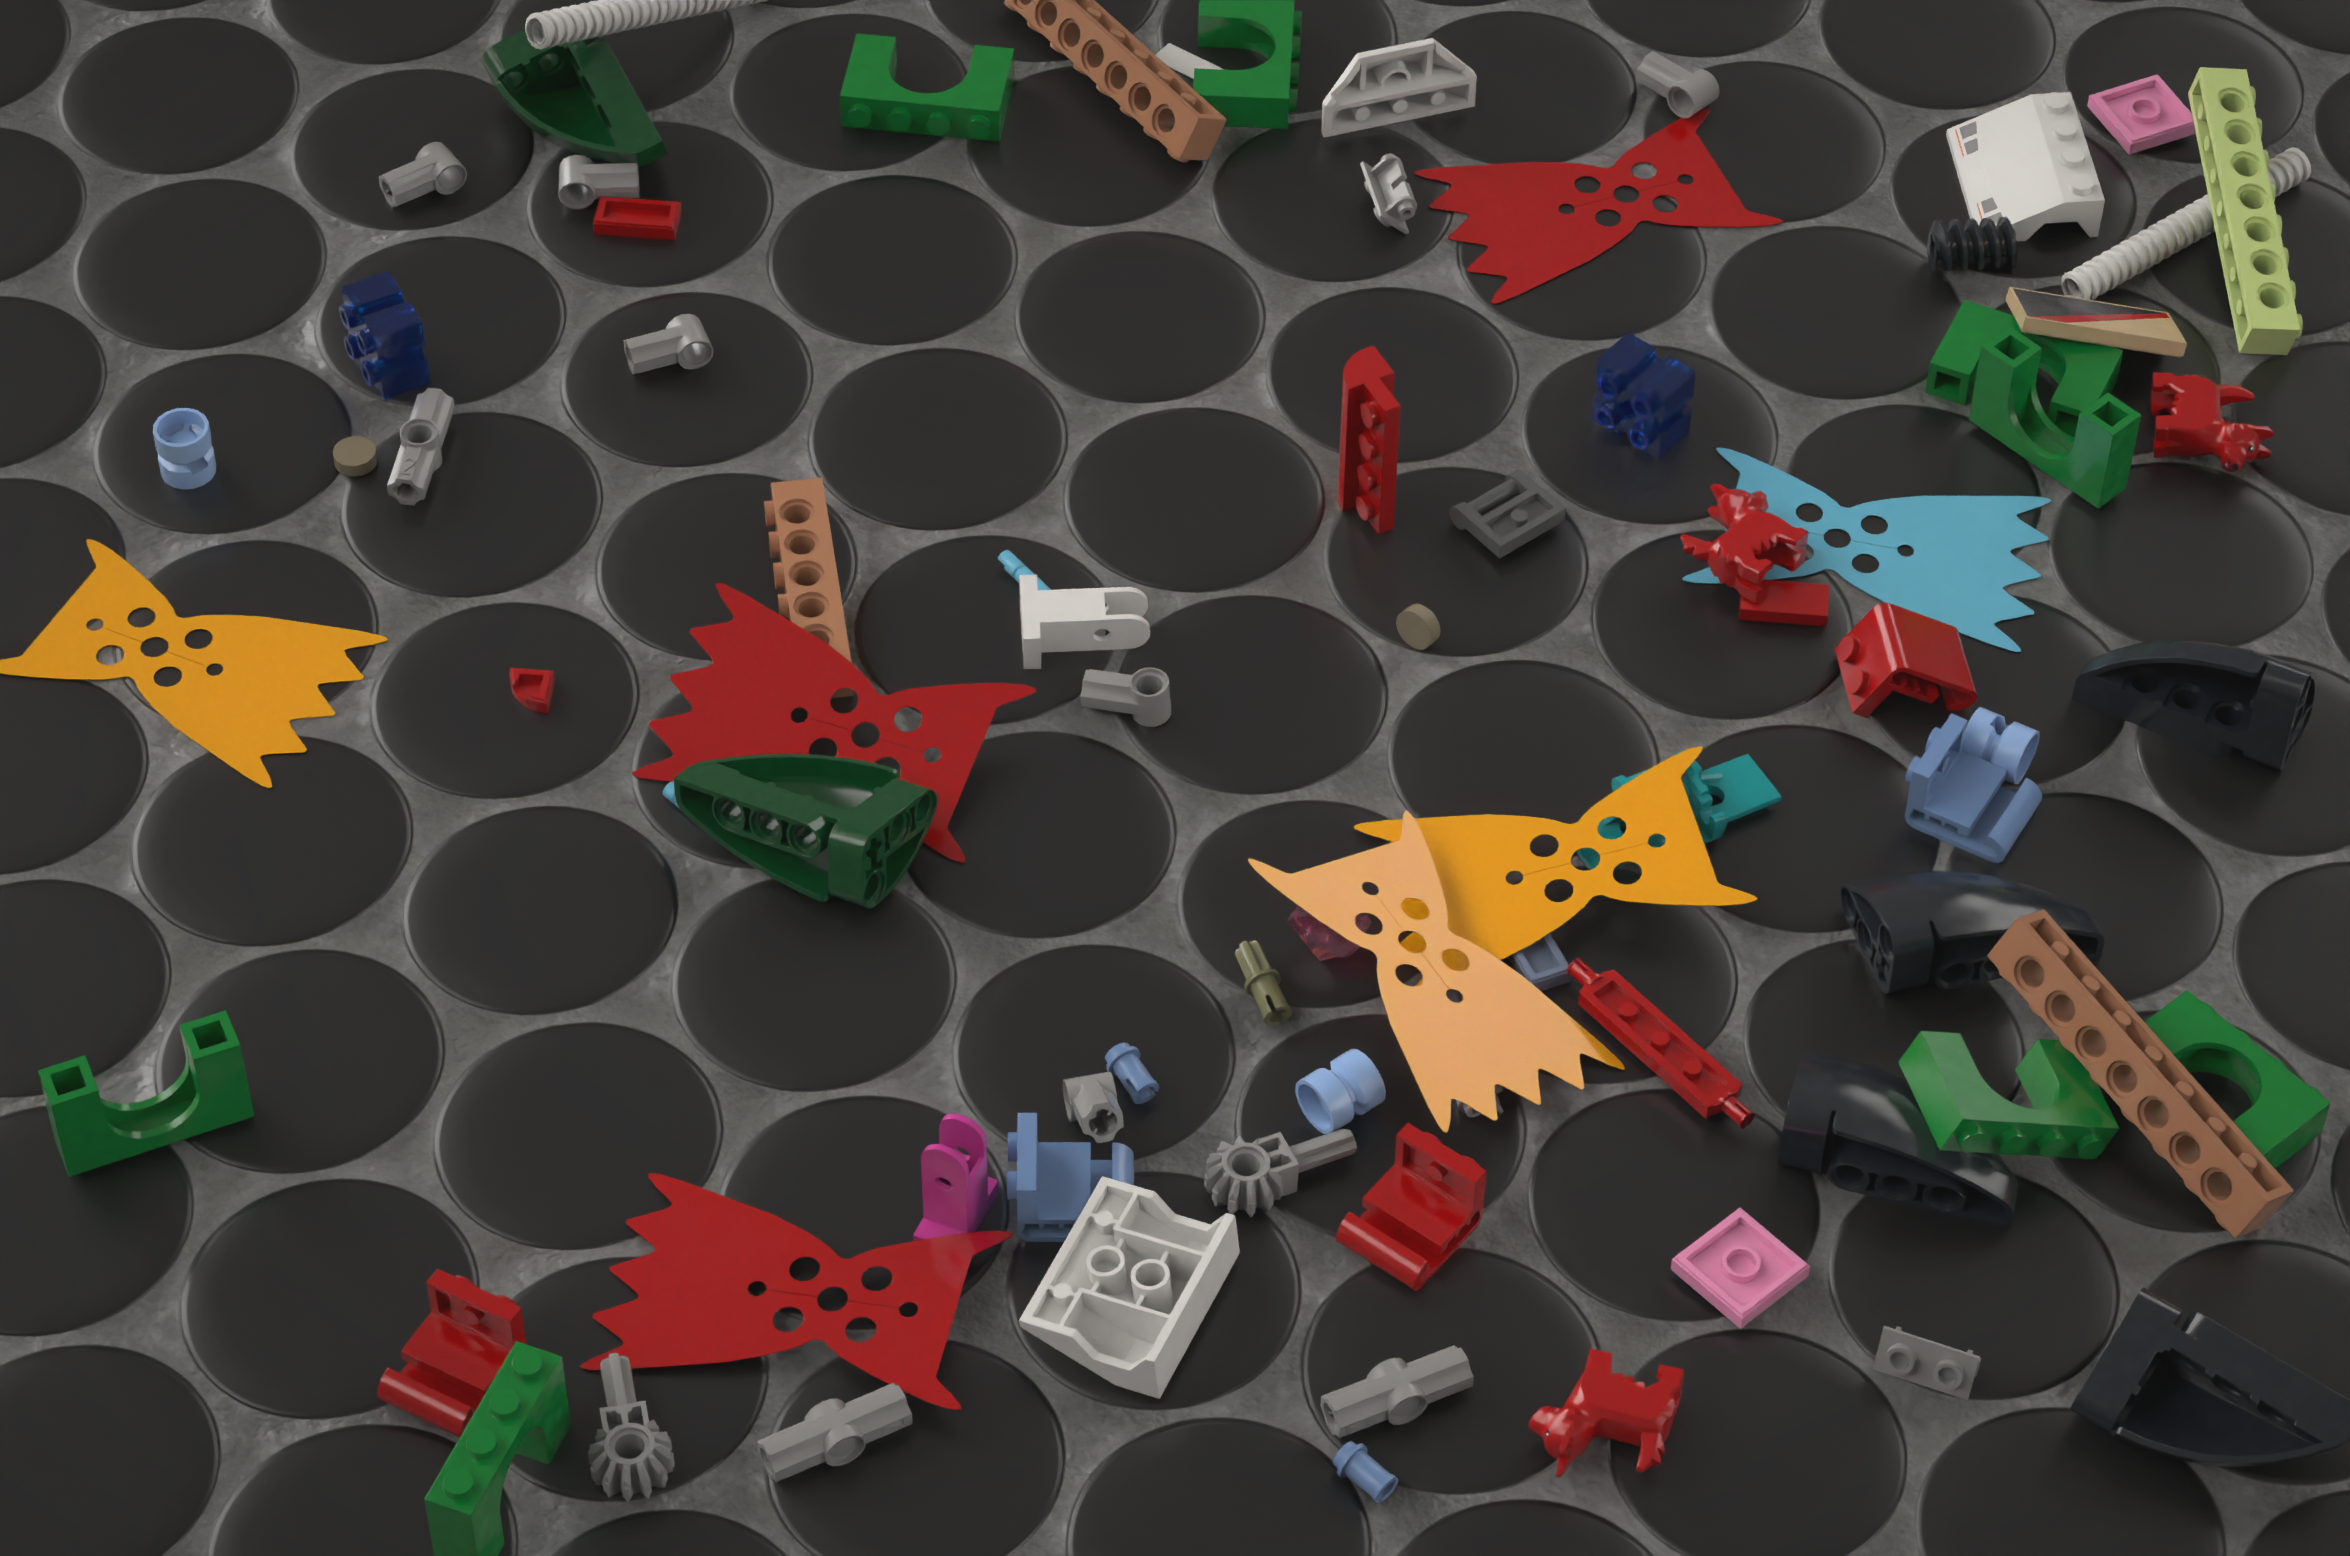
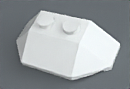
(1397, 87)

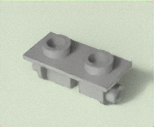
(1390, 192)
(1926, 1362)

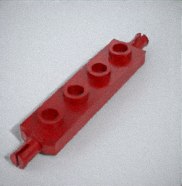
(1660, 1043)

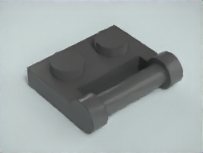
(1513, 522)

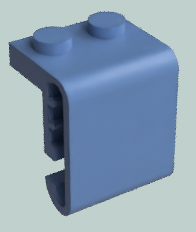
(1962, 796)
(1056, 1180)

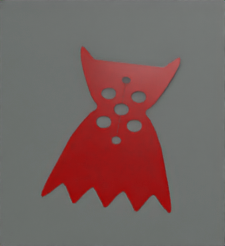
(1531, 242)
(773, 666)
(712, 1248)

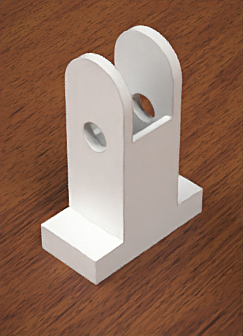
(1078, 619)

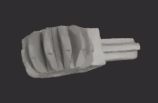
(1268, 1168)
(627, 1435)

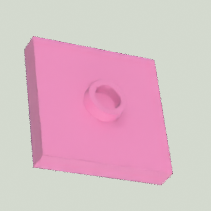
(2142, 114)
(1740, 1267)

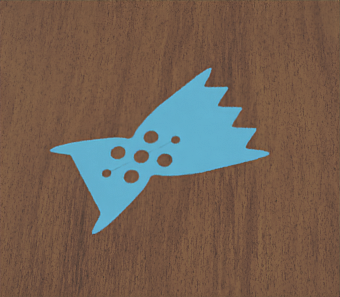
(1956, 541)

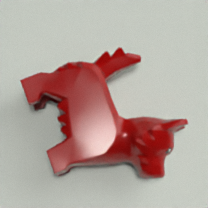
(2197, 423)
(1750, 544)
(1612, 1409)

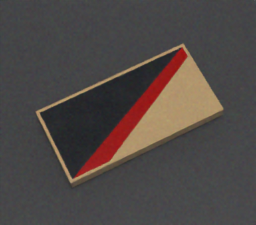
(2096, 322)

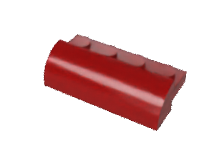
(1369, 439)

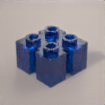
(384, 335)
(1643, 395)

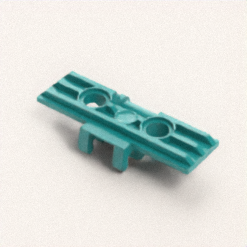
(1736, 782)

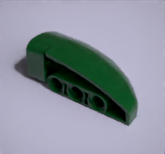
(575, 98)
(812, 820)

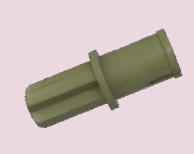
(1262, 982)

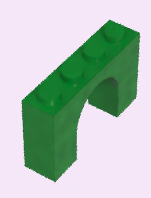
(1259, 94)
(966, 111)
(2079, 368)
(2008, 408)
(204, 1098)
(2284, 1107)
(1970, 1117)
(520, 1415)

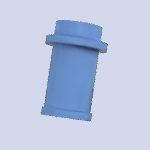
(1126, 1064)
(1363, 1470)

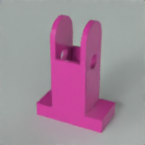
(953, 1183)

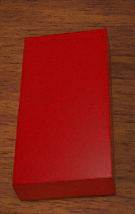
(637, 218)
(1789, 604)

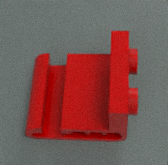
(1905, 655)
(1417, 1209)
(453, 1353)

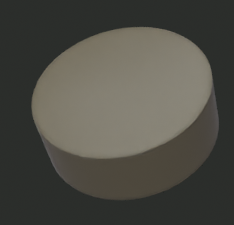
(355, 456)
(1418, 626)

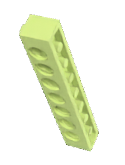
(2244, 212)

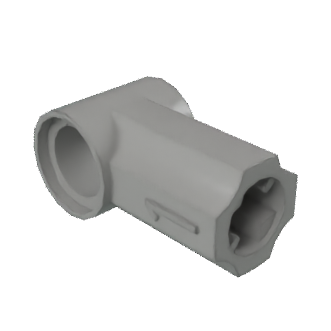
(1684, 90)
(432, 170)
(584, 181)
(681, 342)
(1141, 694)
(1094, 1105)

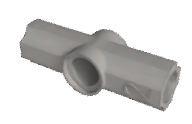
(420, 446)
(1396, 1391)
(834, 1432)

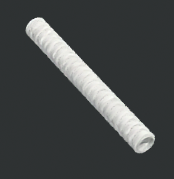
(614, 16)
(2169, 235)

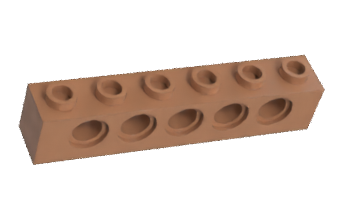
(806, 563)

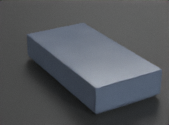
(1542, 964)

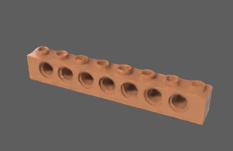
(1127, 73)
(2053, 976)

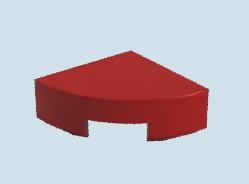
(533, 688)

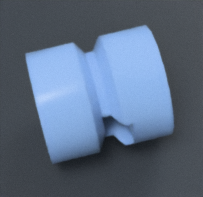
(184, 448)
(2001, 744)
(1337, 1094)

